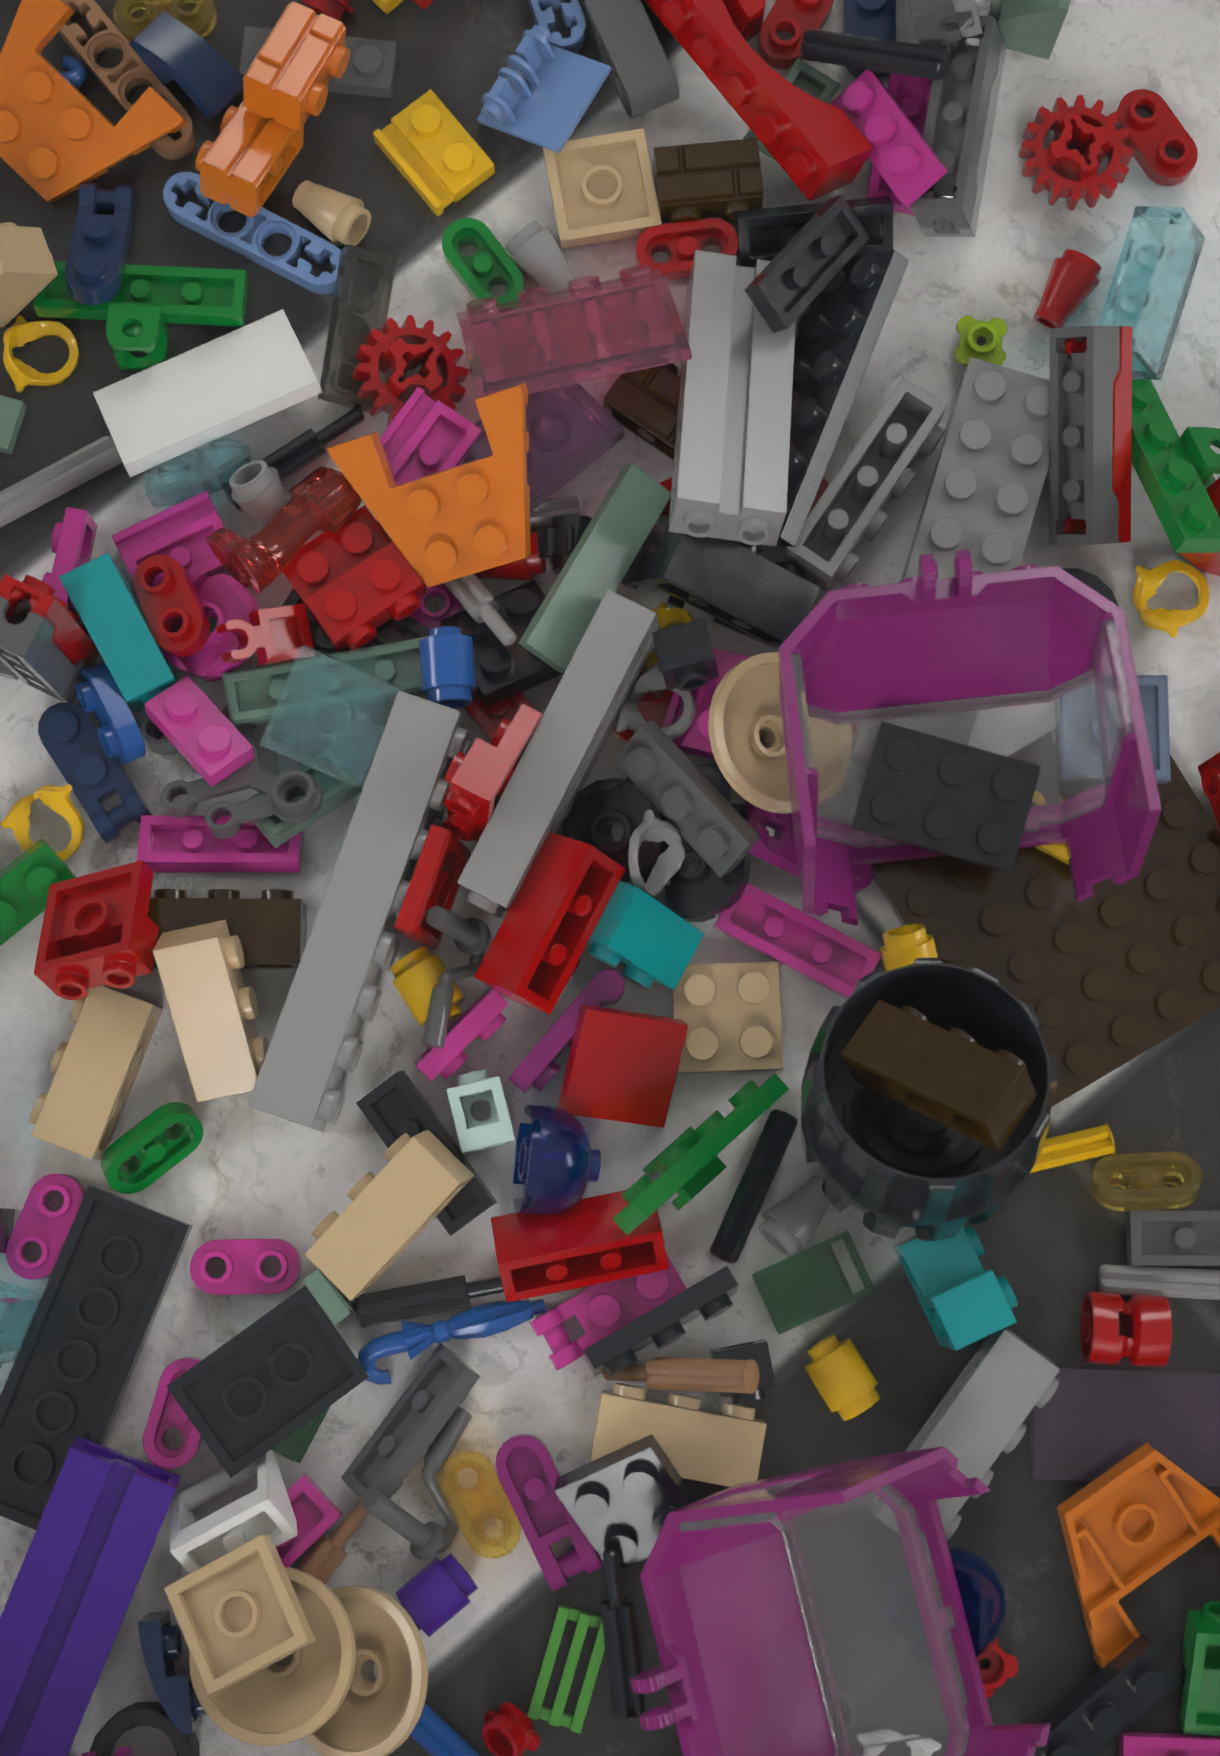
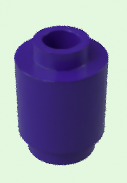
(436, 1593)

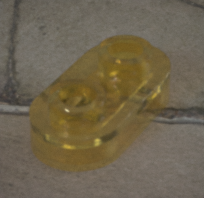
(200, 19)
(1144, 1181)
(478, 1503)

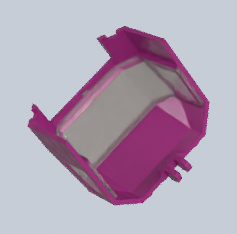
(986, 661)
(821, 1619)

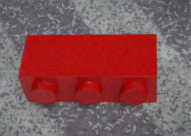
(550, 922)
(574, 1248)

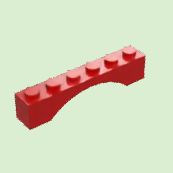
(804, 135)

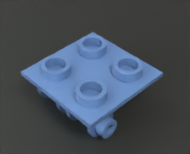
(542, 91)

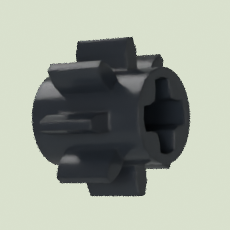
(561, 539)

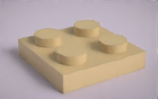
(602, 188)
(730, 1017)
(239, 1614)

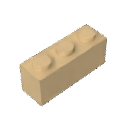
(211, 1008)
(94, 1071)
(387, 1212)
(698, 1441)

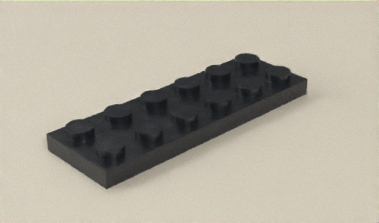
(828, 366)
(82, 1343)

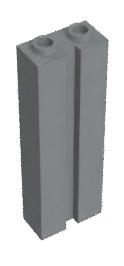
(731, 410)
(561, 751)

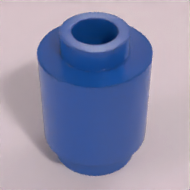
(448, 667)

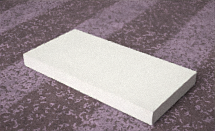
(207, 392)

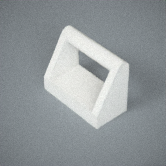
(257, 1513)

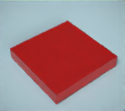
(432, 885)
(622, 1066)

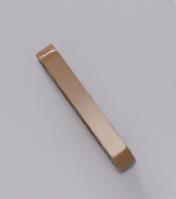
(125, 76)

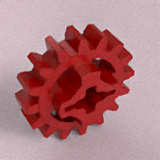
(1077, 133)
(403, 351)

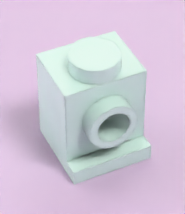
(475, 1134)

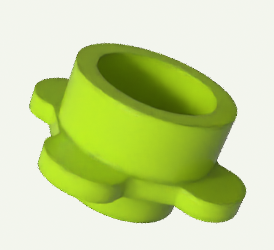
(990, 331)

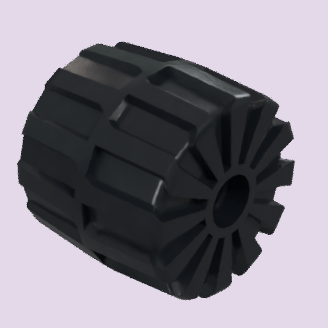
(909, 1167)

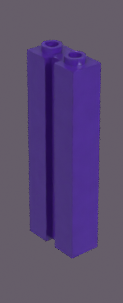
(75, 1593)

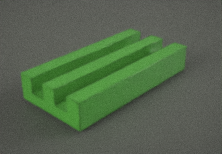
(556, 1715)

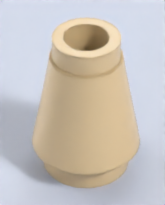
(333, 213)

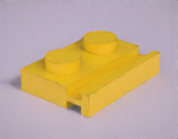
(434, 152)

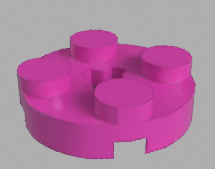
(221, 599)

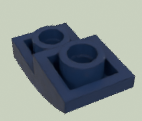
(182, 55)
(172, 1684)

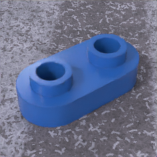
(118, 729)

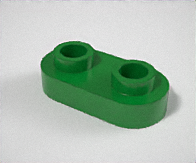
(486, 267)
(152, 1147)

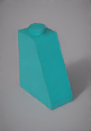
(119, 630)

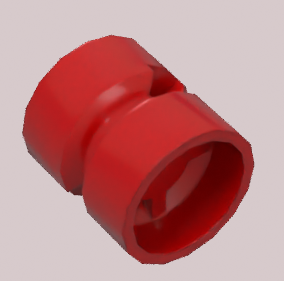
(1145, 1329)

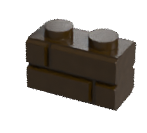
(708, 180)
(647, 405)

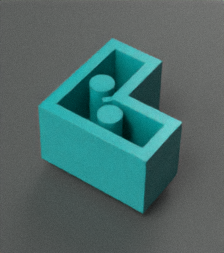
(643, 938)
(955, 1290)

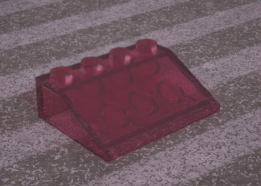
(573, 333)

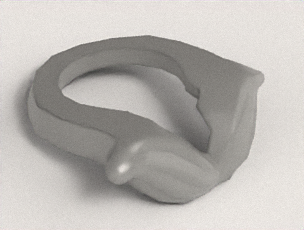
(652, 681)
(667, 863)

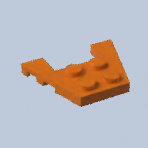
(50, 127)
(458, 516)
(1126, 1532)

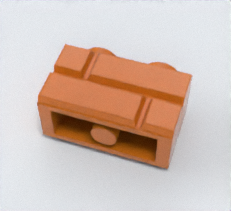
(295, 67)
(246, 159)

